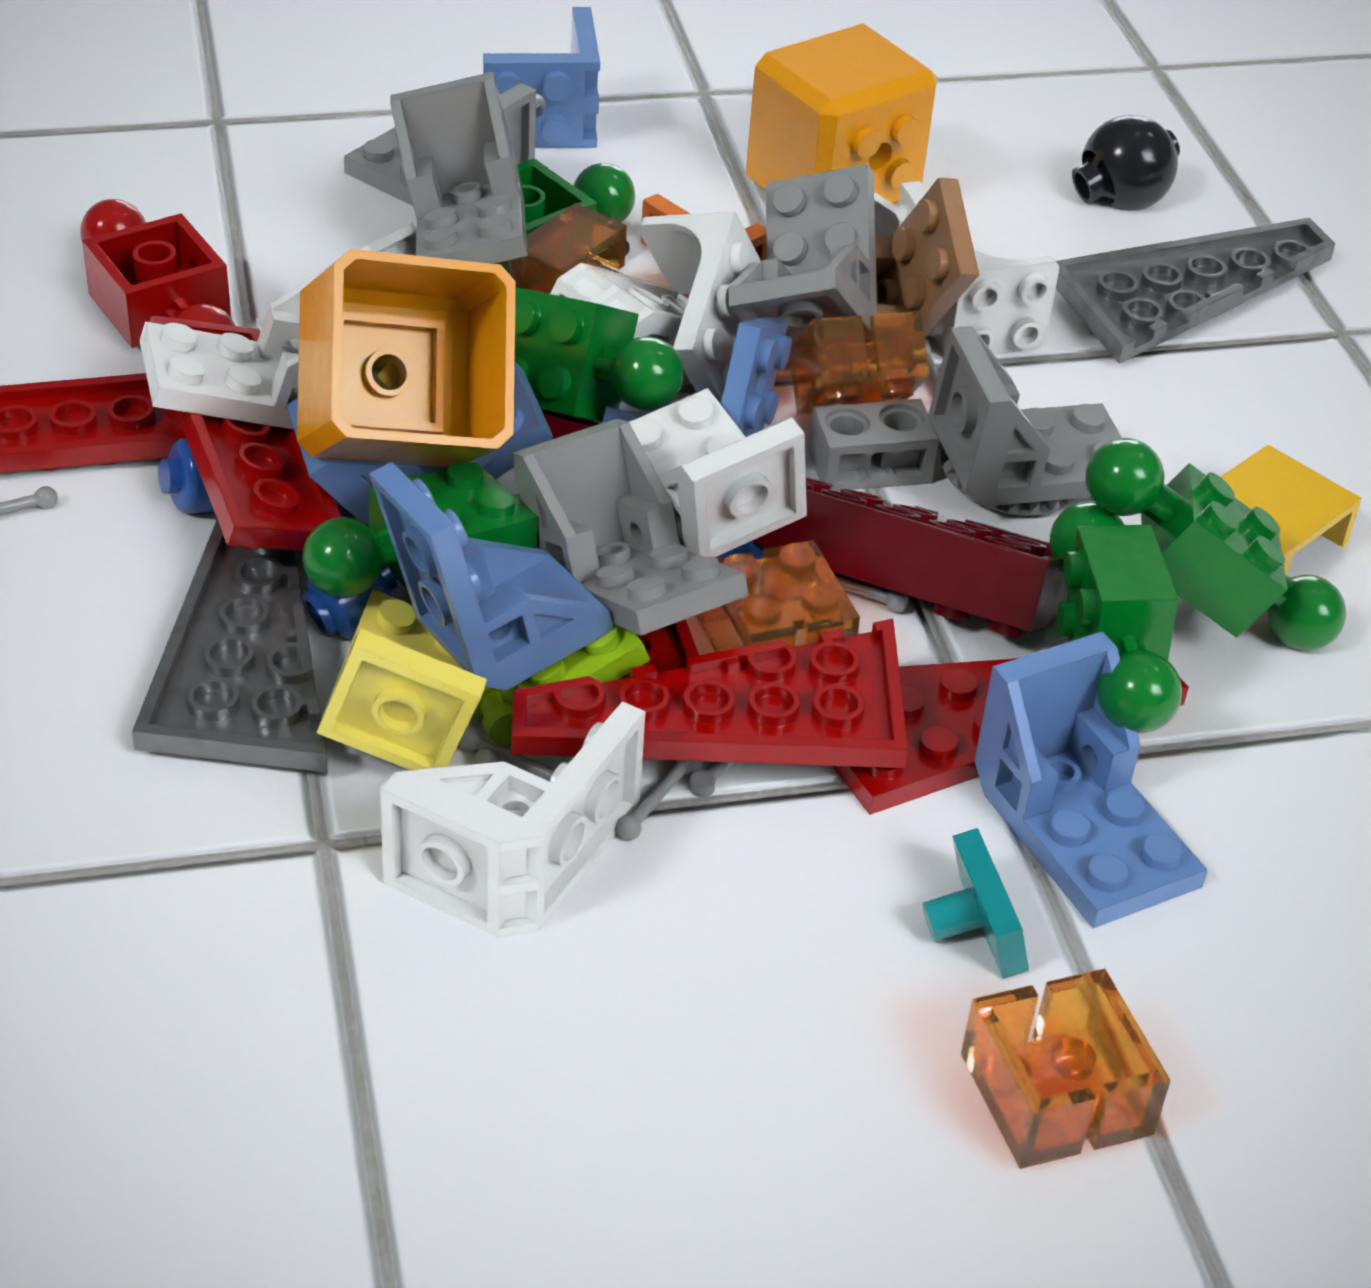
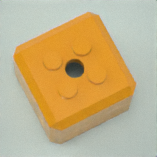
(838, 107)
(445, 332)

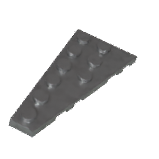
(1168, 287)
(237, 666)

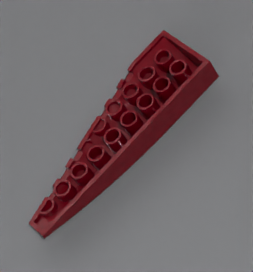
(906, 550)

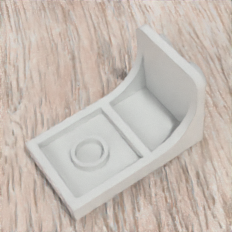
(701, 259)
(1005, 303)

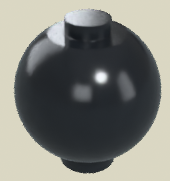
(1128, 162)

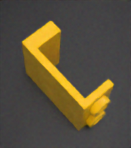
(1296, 498)

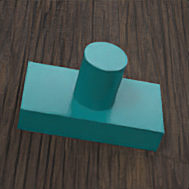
(979, 905)

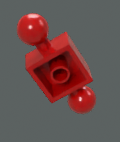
(151, 269)

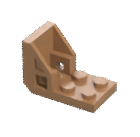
(927, 258)

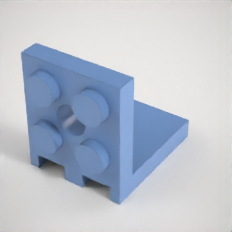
(563, 80)
(748, 389)

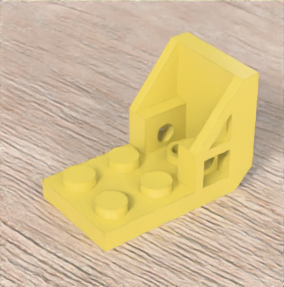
(400, 690)

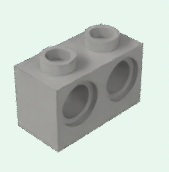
(873, 444)

